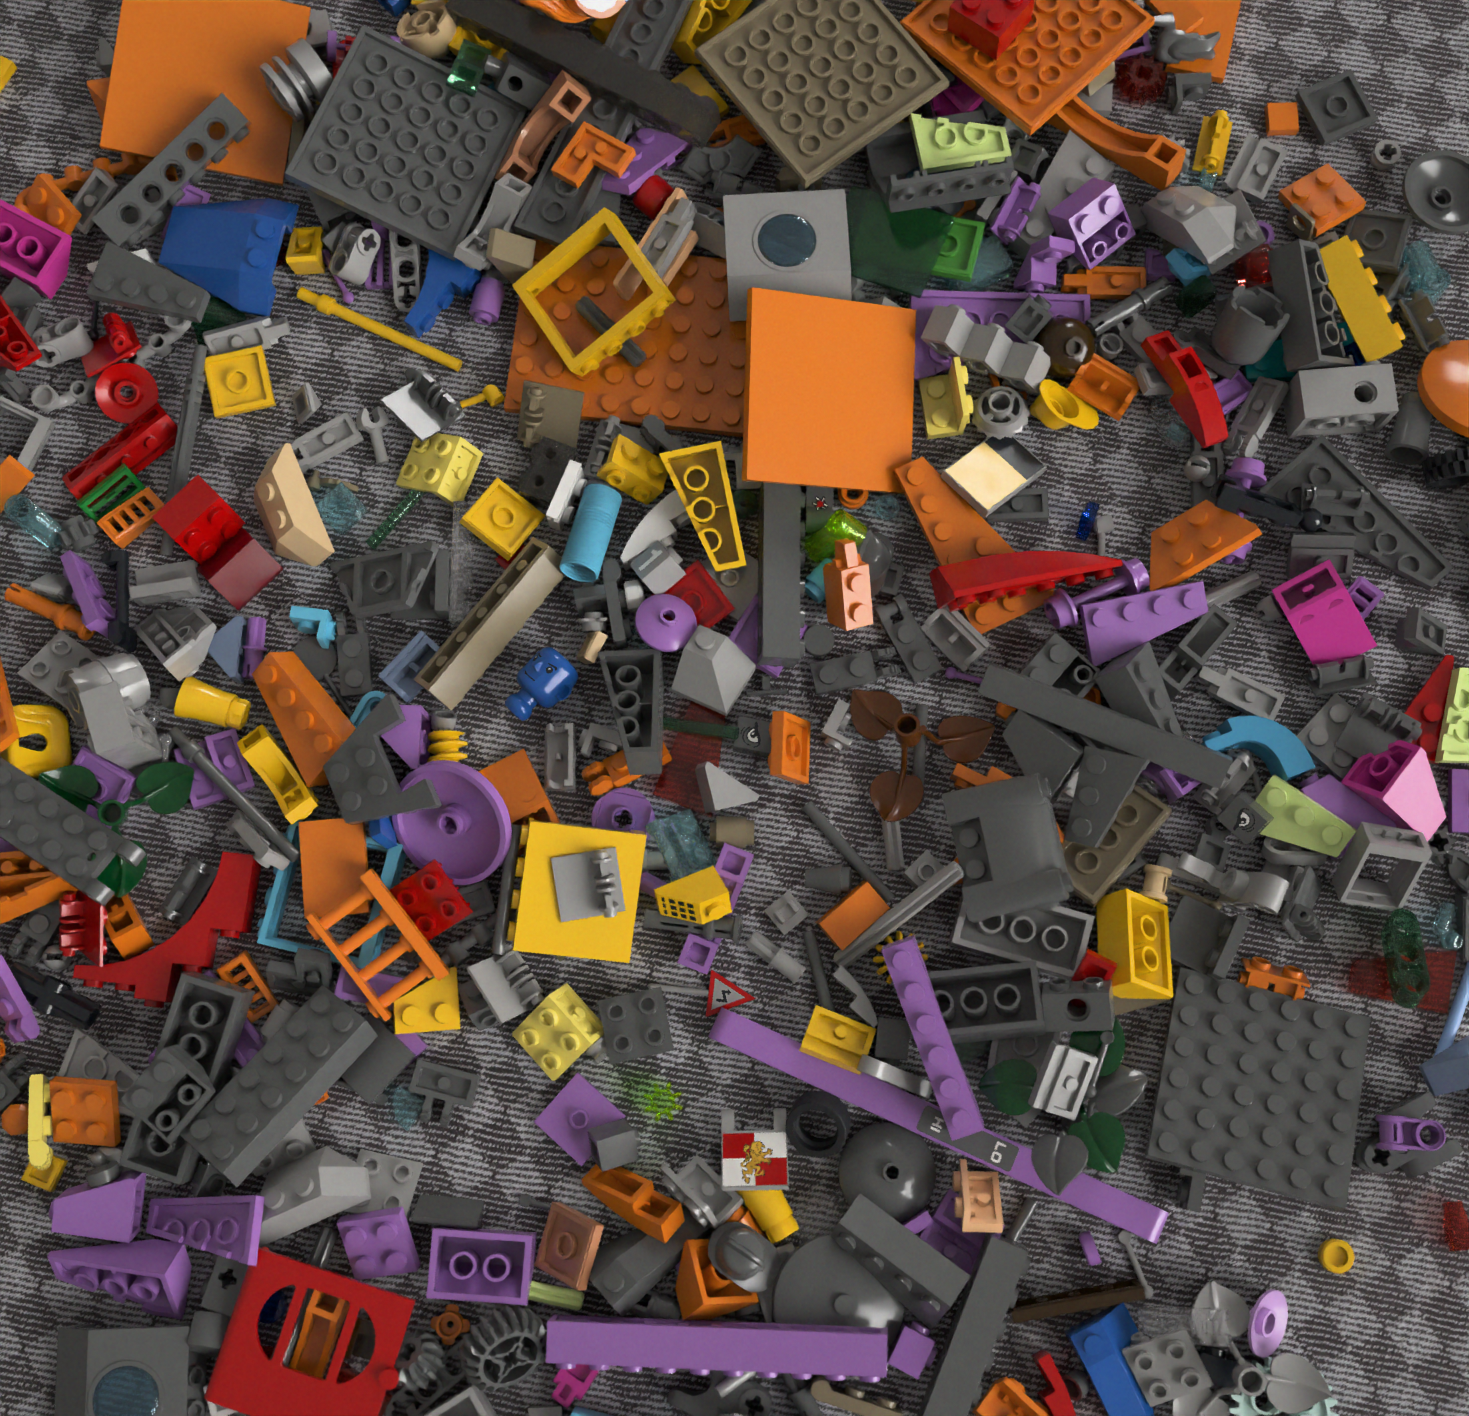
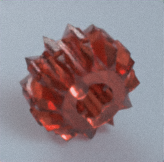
(1141, 79)
(1253, 267)

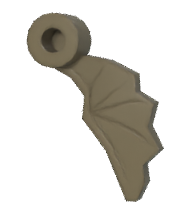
(314, 483)

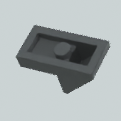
(1421, 633)

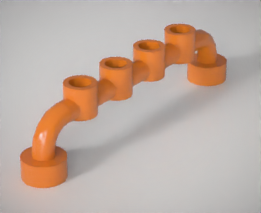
(75, 178)

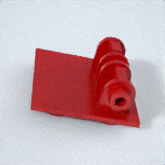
(117, 344)
(431, 900)
(82, 926)

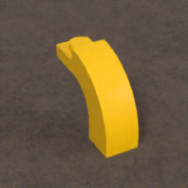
(278, 773)

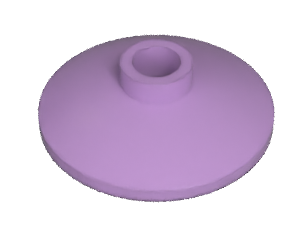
(1267, 1323)

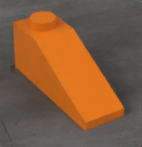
(126, 927)

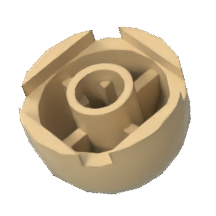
(427, 29)

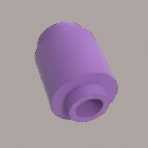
(487, 301)

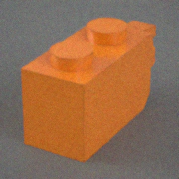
(847, 588)

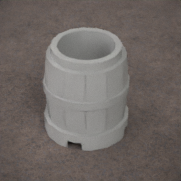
(118, 667)

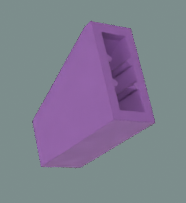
(1342, 803)
(101, 1211)

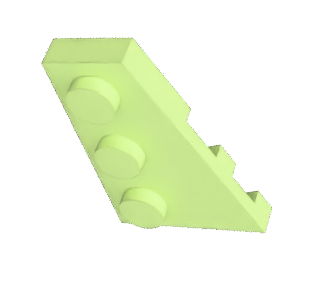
(953, 145)
(1454, 734)
(1302, 820)

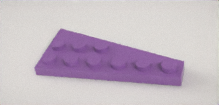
(982, 309)

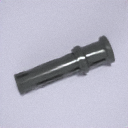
(723, 928)

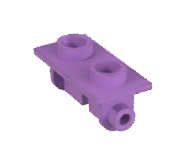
(1010, 216)

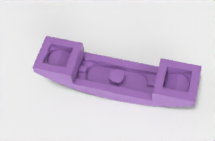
(732, 868)

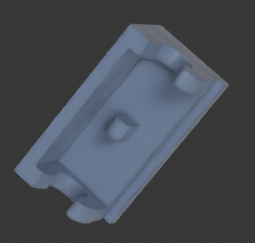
(407, 665)

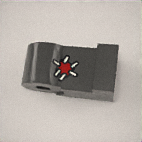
(818, 507)

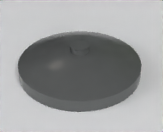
(830, 1287)

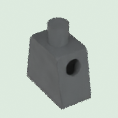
(517, 78)

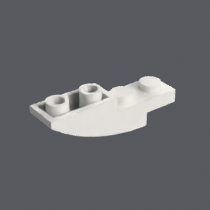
(656, 526)

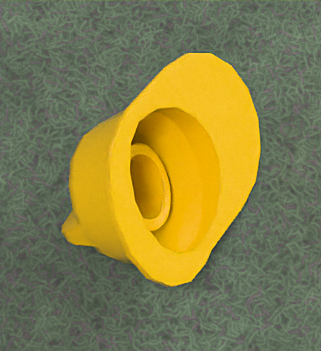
(1060, 408)

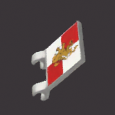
(754, 1156)

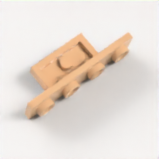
(629, 277)

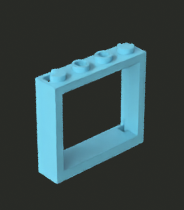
(277, 897)

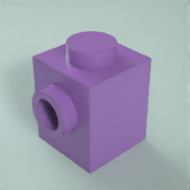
(912, 1349)

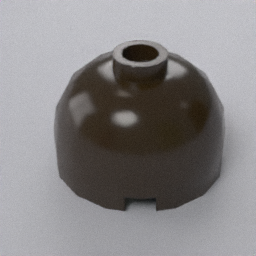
(1067, 344)

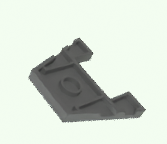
(363, 775)

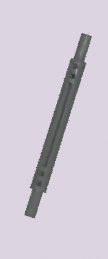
(185, 435)

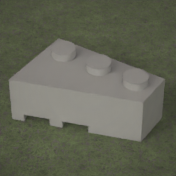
(117, 730)

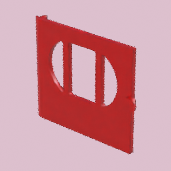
(263, 1386)

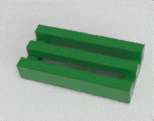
(106, 484)

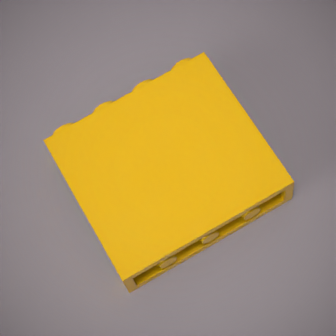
(536, 904)

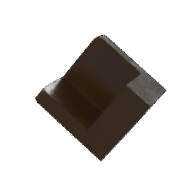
(362, 1339)

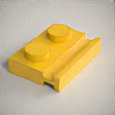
(837, 1039)

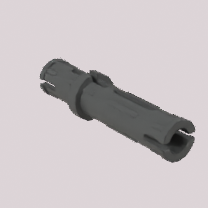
(1139, 301)

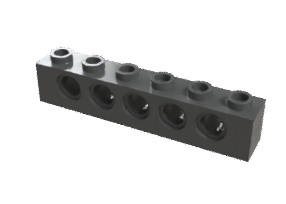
(111, 216)

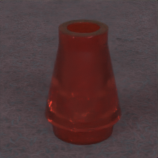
(1456, 1226)

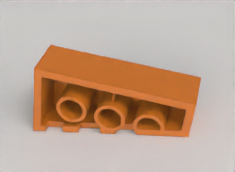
(303, 713)

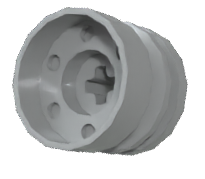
(298, 80)

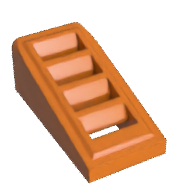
(126, 509)
(257, 979)

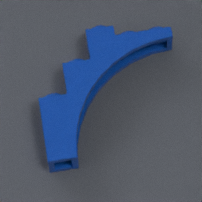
(441, 282)

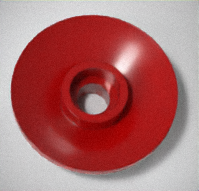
(120, 407)

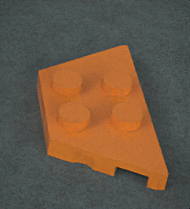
(1195, 542)

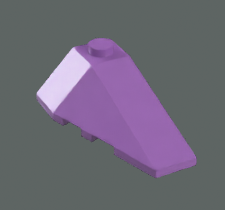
(141, 1271)

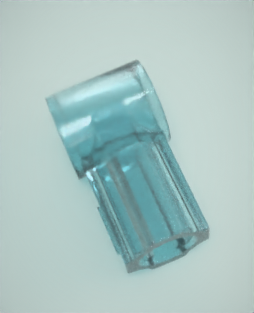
(1425, 270)
(35, 522)

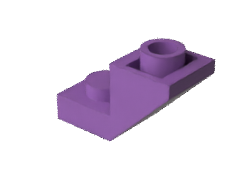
(1039, 265)

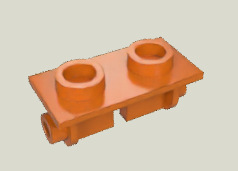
(1285, 980)

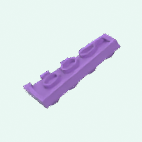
(1133, 619)
(213, 1224)

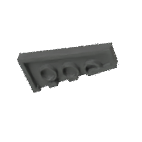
(141, 285)

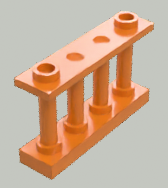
(410, 940)

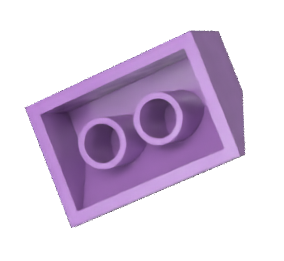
(481, 1265)

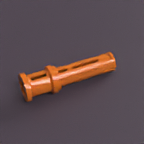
(63, 616)

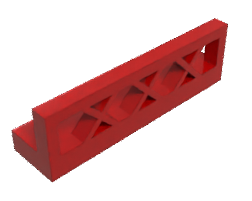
(134, 446)

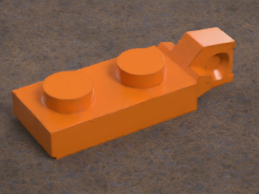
(1105, 281)

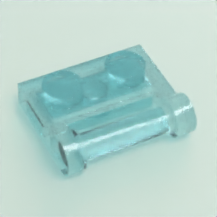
(686, 841)

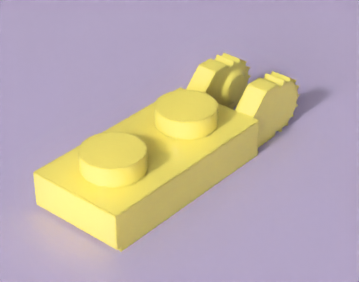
(39, 1122)

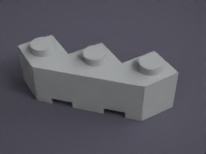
(986, 348)

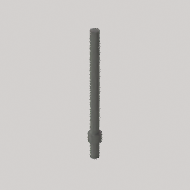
(195, 754)

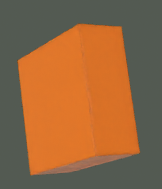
(1281, 119)

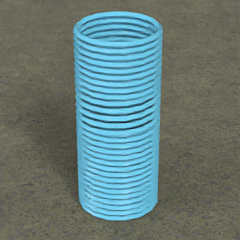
(590, 533)

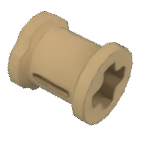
(1156, 882)

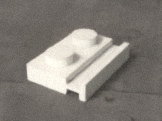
(570, 486)

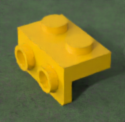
(634, 470)

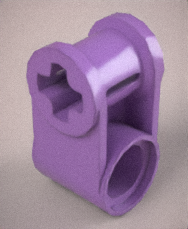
(1404, 1133)

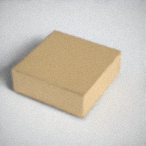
(591, 646)

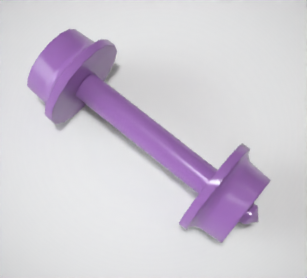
(1251, 475)
(1062, 609)

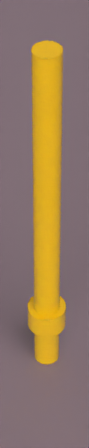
(328, 306)

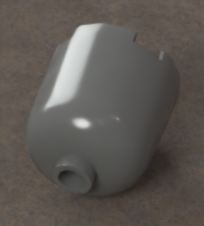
(1248, 326)

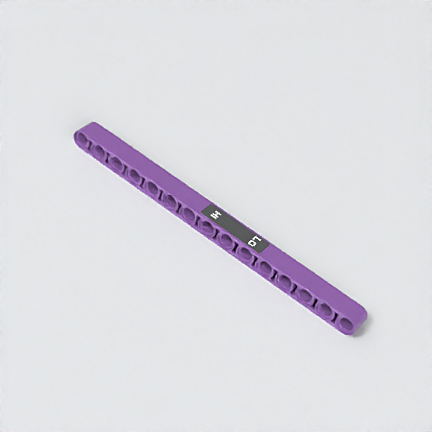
(928, 1122)

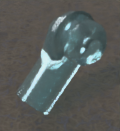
(1443, 929)

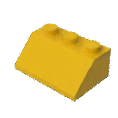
(1136, 937)

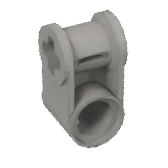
(353, 255)
(64, 341)

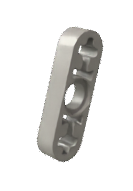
(895, 1076)

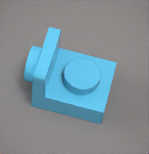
(312, 620)

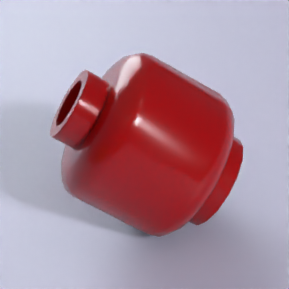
(652, 196)

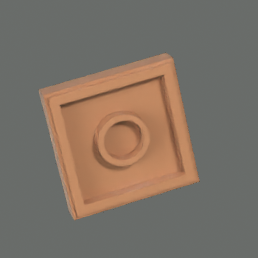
(569, 1246)

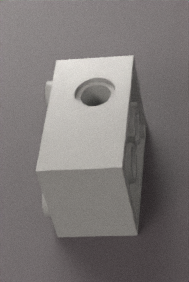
(1340, 400)

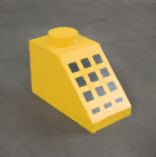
(695, 897)

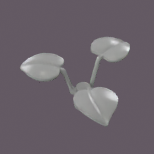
(1292, 1382)

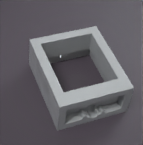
(38, 437)
(1386, 841)

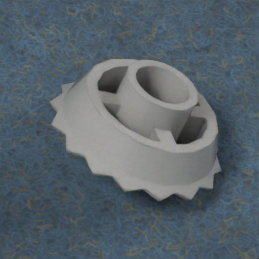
(1000, 412)

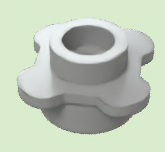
(594, 622)

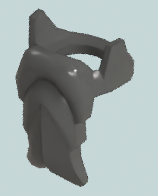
(1178, 45)

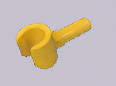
(489, 393)

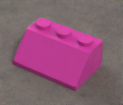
(32, 250)

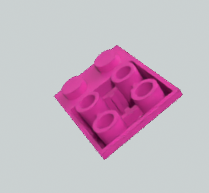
(1324, 615)

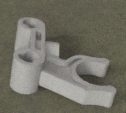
(1236, 888)

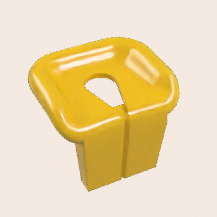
(50, 724)

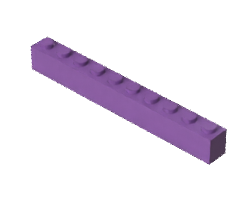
(717, 1346)

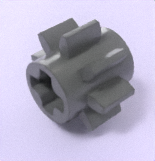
(78, 533)
(1445, 843)

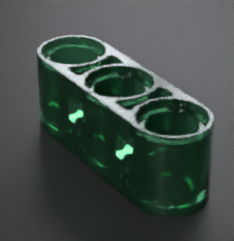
(1401, 971)

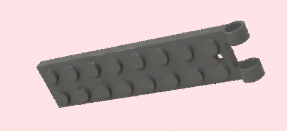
(59, 834)

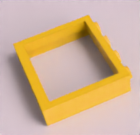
(562, 259)

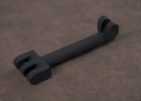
(119, 630)

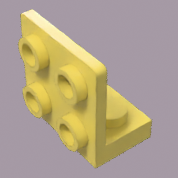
(945, 402)
(440, 467)
(559, 1031)

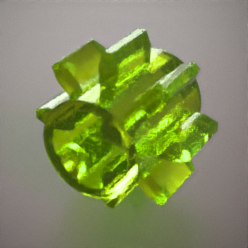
(655, 1106)

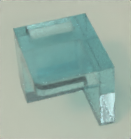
(341, 509)

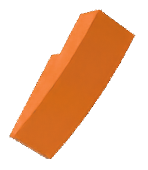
(636, 1201)

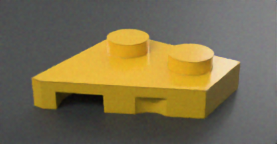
(429, 1007)

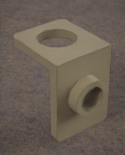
(1297, 227)

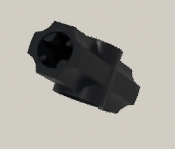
(55, 997)

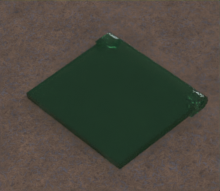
(893, 247)

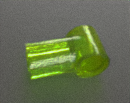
(839, 526)

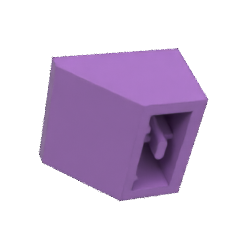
(1094, 220)

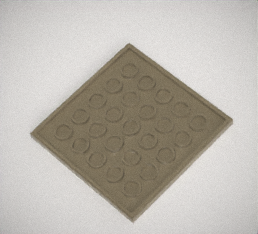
(820, 77)

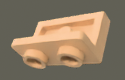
(978, 1200)

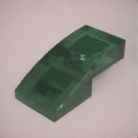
(467, 69)

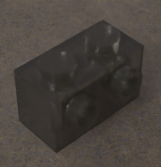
(545, 471)

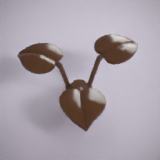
(876, 712)

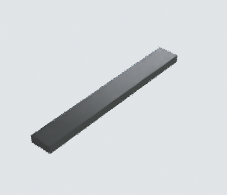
(1105, 725)

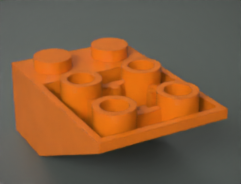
(520, 790)

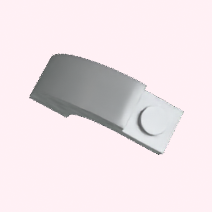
(501, 213)

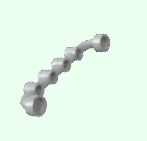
(47, 399)

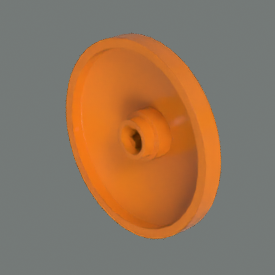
(1445, 385)

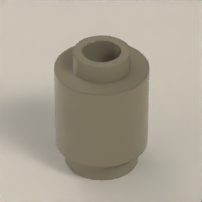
(733, 831)

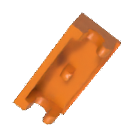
(1105, 386)
(852, 915)

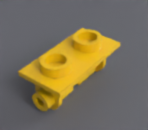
(1213, 143)

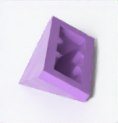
(1176, 784)

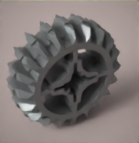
(503, 1348)

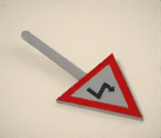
(720, 993)

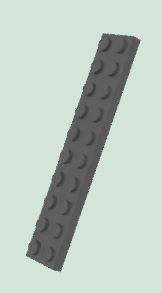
(557, 208)

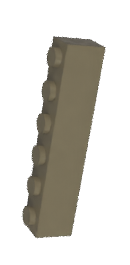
(491, 624)

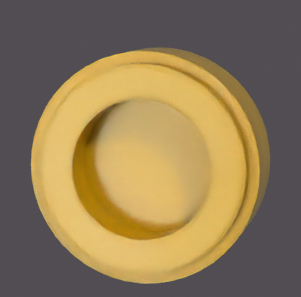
(1336, 1255)

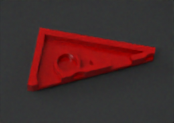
(1429, 707)

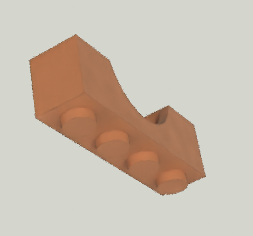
(555, 110)

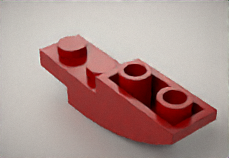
(1192, 388)

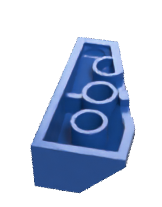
(1099, 1350)

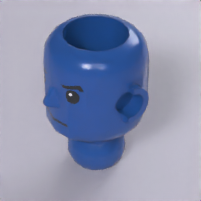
(542, 681)

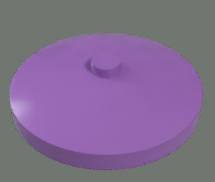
(465, 833)

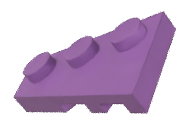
(652, 151)
(88, 593)

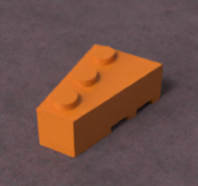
(26, 885)

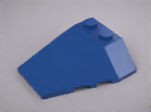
(230, 249)

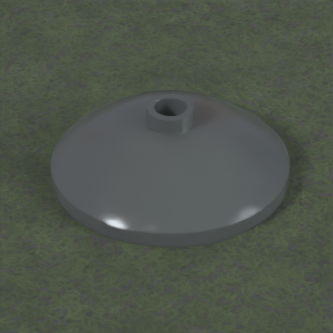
(1439, 178)
(865, 1164)

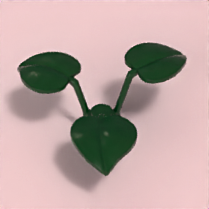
(164, 787)
(1012, 1081)

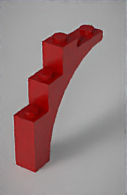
(157, 972)

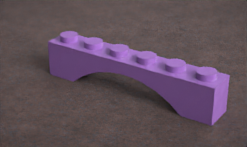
(932, 1038)

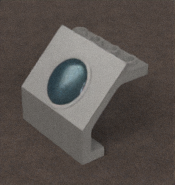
(786, 245)

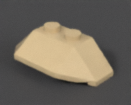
(290, 511)

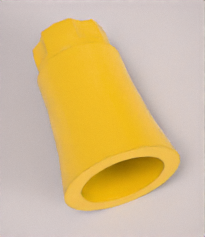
(211, 704)
(770, 1212)

